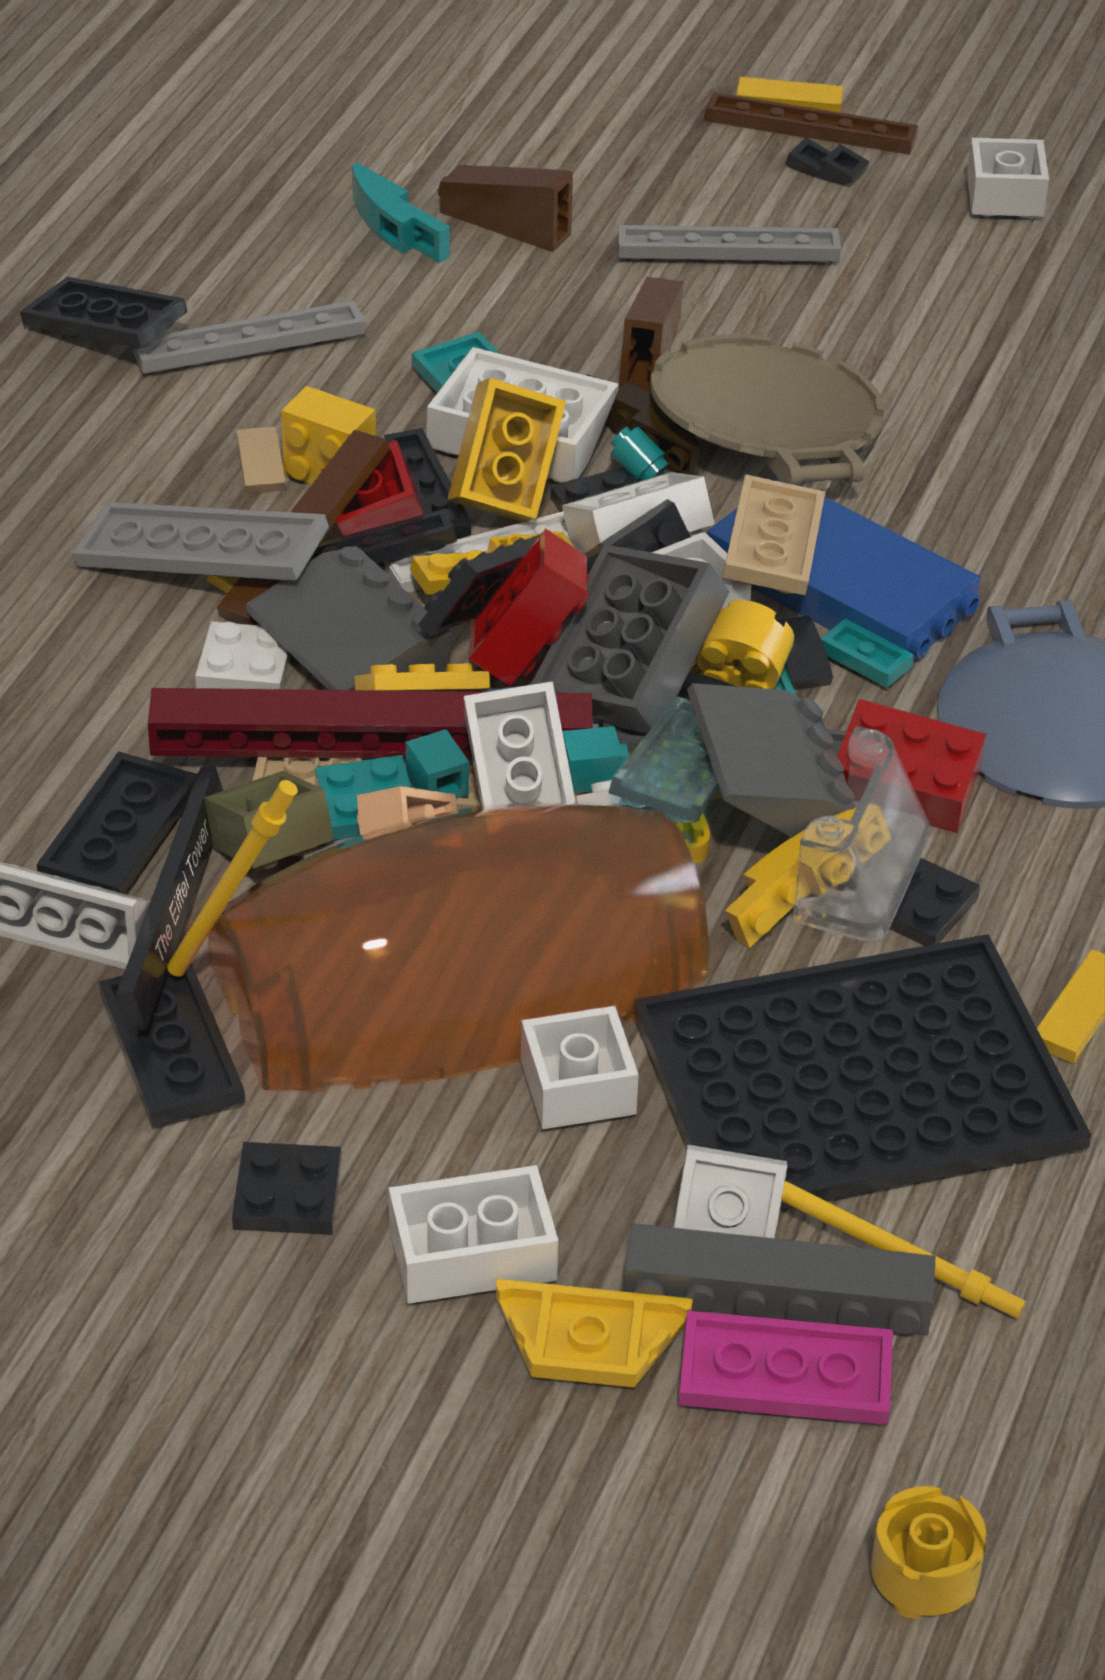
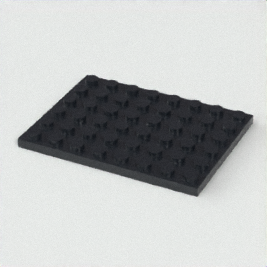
(865, 1069)

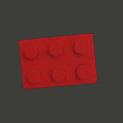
(529, 608)
(935, 754)

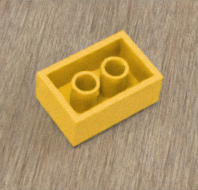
(506, 450)

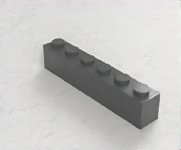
(783, 1278)

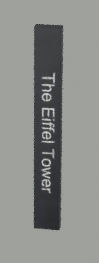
(168, 905)

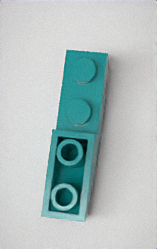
(396, 221)

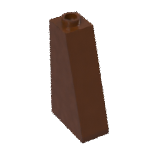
(512, 202)
(649, 329)

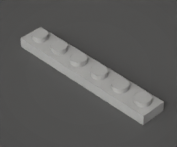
(728, 243)
(251, 336)

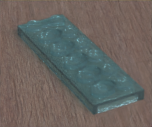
(669, 768)

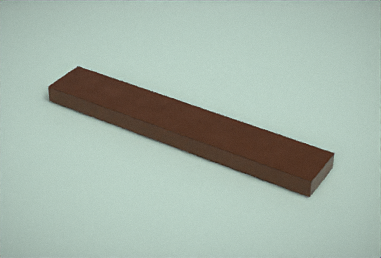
(811, 123)
(326, 496)

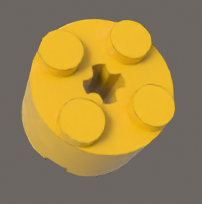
(746, 646)
(928, 1552)

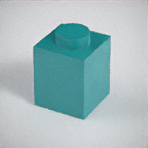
(593, 756)
(437, 764)

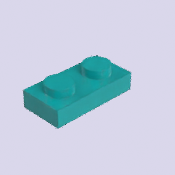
(867, 653)

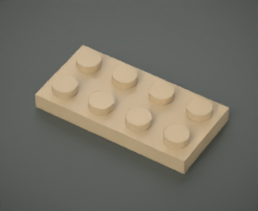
(774, 535)

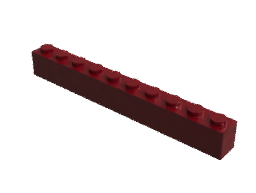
(316, 721)

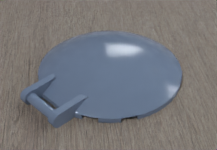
(1037, 704)

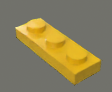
(423, 678)

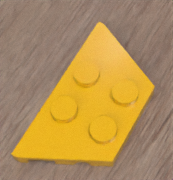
(589, 1331)

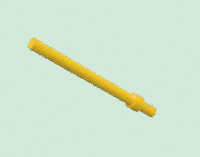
(266, 824)
(973, 1285)

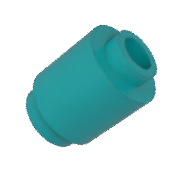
(638, 454)

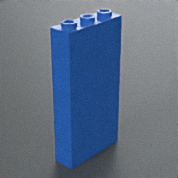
(875, 581)

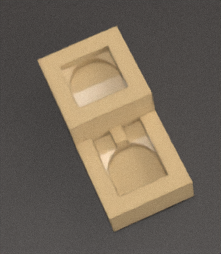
(260, 460)

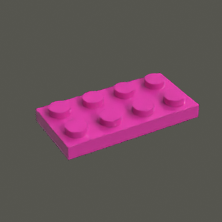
(787, 1367)

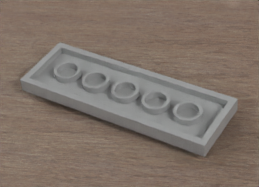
(201, 540)

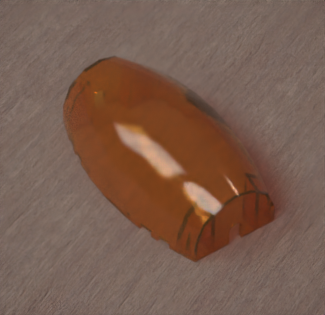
(450, 930)

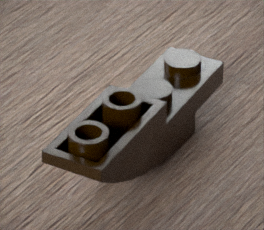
(637, 408)

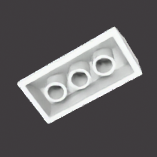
(69, 915)

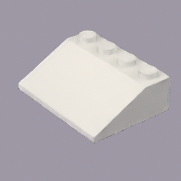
(582, 421)

